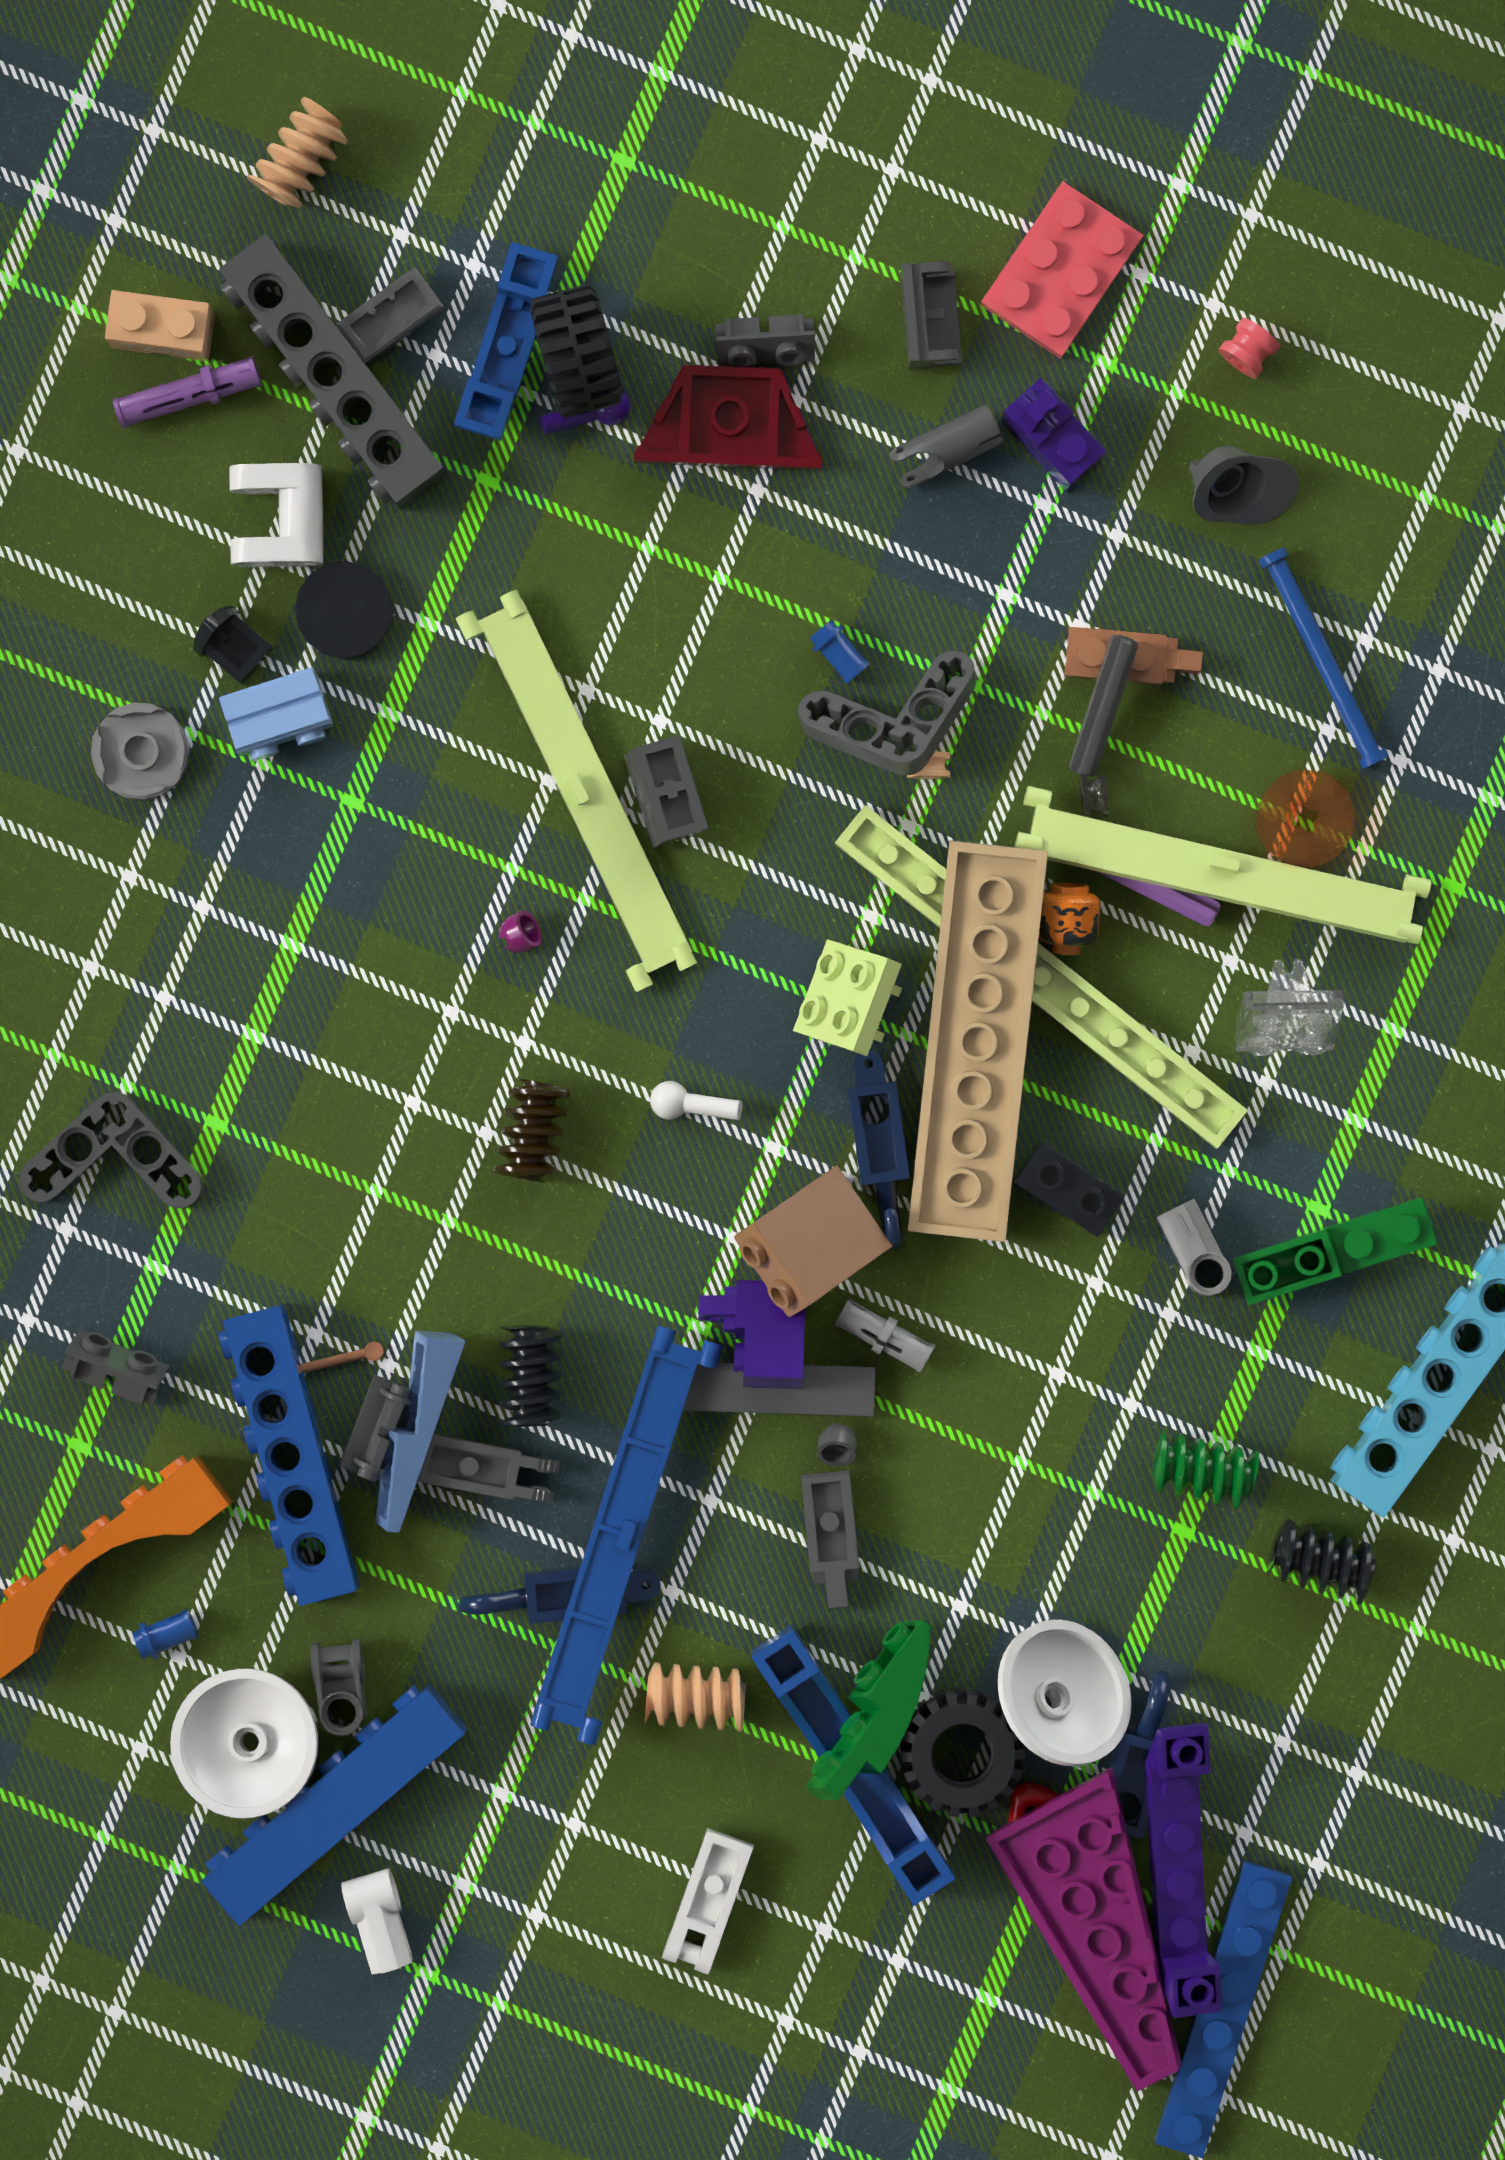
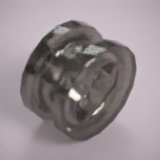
(1094, 795)

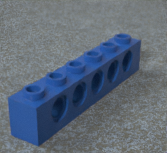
(337, 1571)

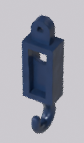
(879, 1146)
(549, 1592)
(1132, 1751)

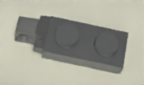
(830, 1532)

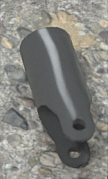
(950, 445)

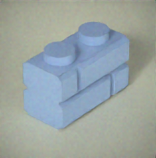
(277, 714)

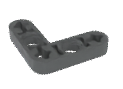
(905, 729)
(123, 1140)

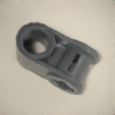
(339, 1681)

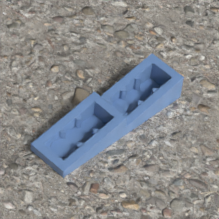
(431, 1373)

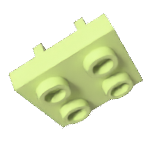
(848, 997)

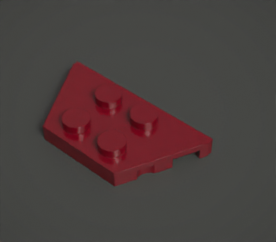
(729, 421)

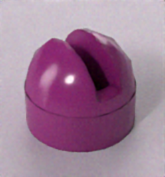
(520, 932)

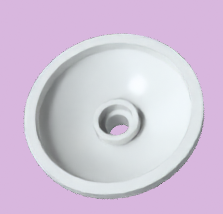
(1084, 1687)
(211, 1750)

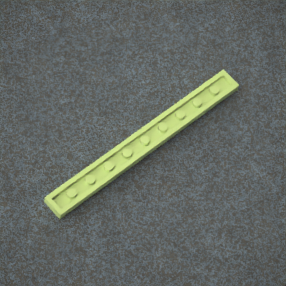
(1057, 990)

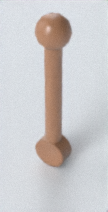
(372, 1351)

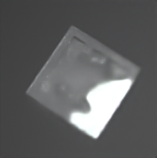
(1288, 1016)

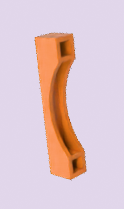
(174, 1507)

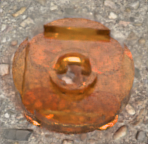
(1331, 829)

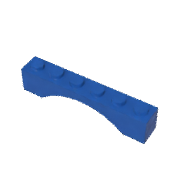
(873, 1797)

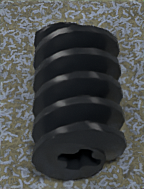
(530, 1375)
(1322, 1560)

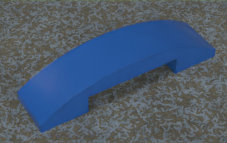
(506, 343)

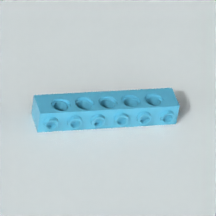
(1467, 1369)

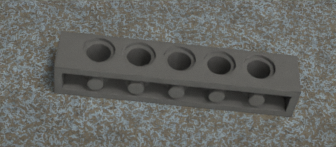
(264, 267)

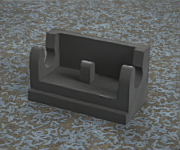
(930, 315)
(665, 791)

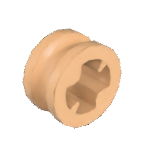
(935, 767)

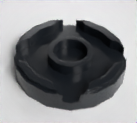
(344, 610)

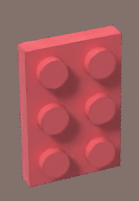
(1061, 270)

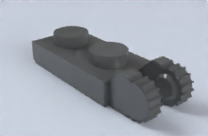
(483, 1468)

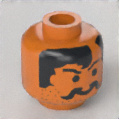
(1069, 917)

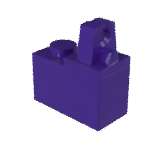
(1053, 434)
(772, 1339)

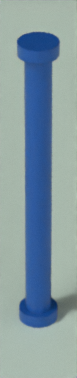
(1323, 658)

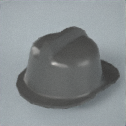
(1241, 486)

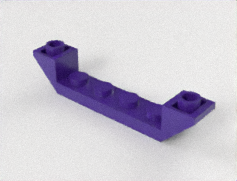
(1176, 1869)

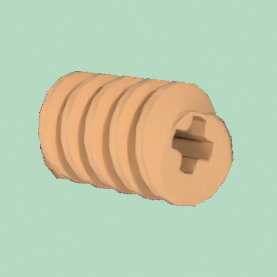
(299, 155)
(695, 1696)

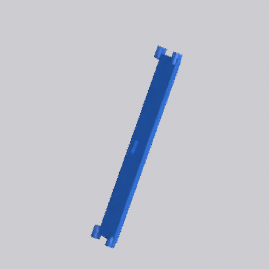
(618, 1533)

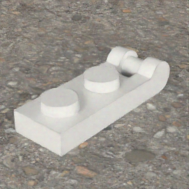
(708, 1899)

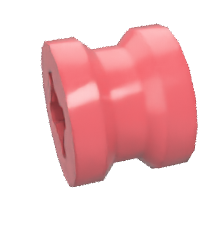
(1249, 348)

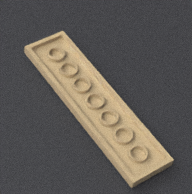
(977, 1040)

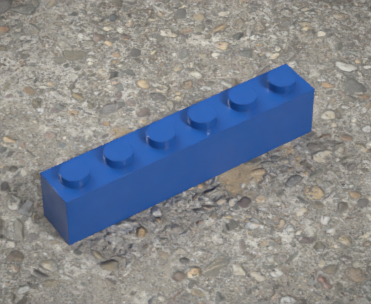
(334, 1804)

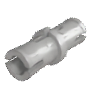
(884, 1335)

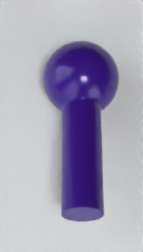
(608, 416)

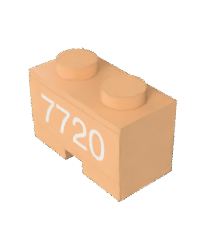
(160, 325)

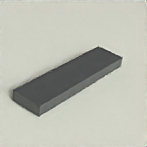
(823, 1392)

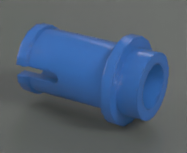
(838, 651)
(164, 1634)

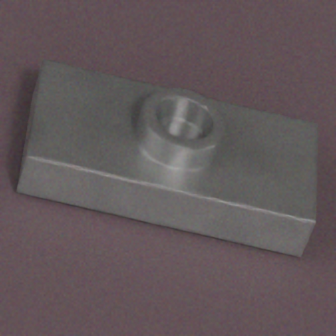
(390, 316)

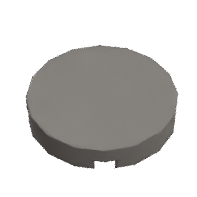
(140, 751)

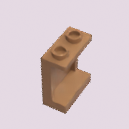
(812, 1242)

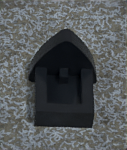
(231, 643)

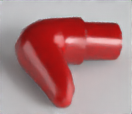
(1028, 1795)

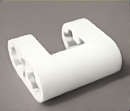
(299, 514)

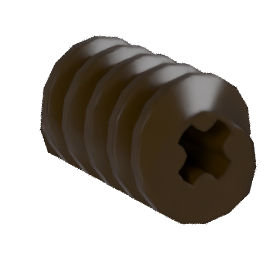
(532, 1130)

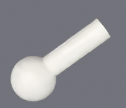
(671, 1101)

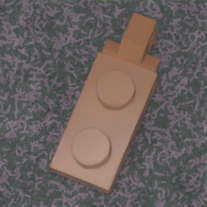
(1153, 663)

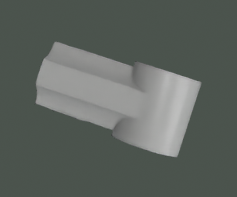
(1192, 1243)

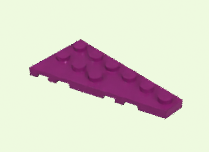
(1085, 1896)

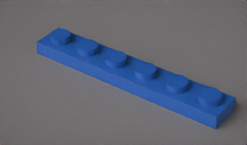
(1216, 2035)

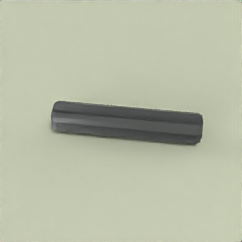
(1103, 705)

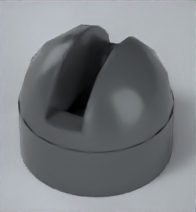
(837, 1445)

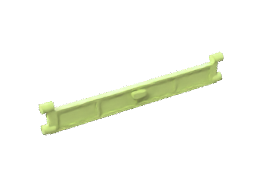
(583, 787)
(1223, 873)

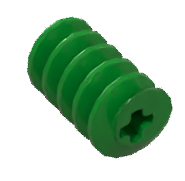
(1204, 1470)

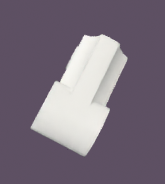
(375, 1908)

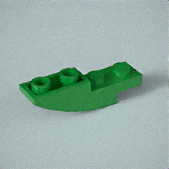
(1335, 1250)
(887, 1697)

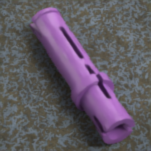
(188, 392)

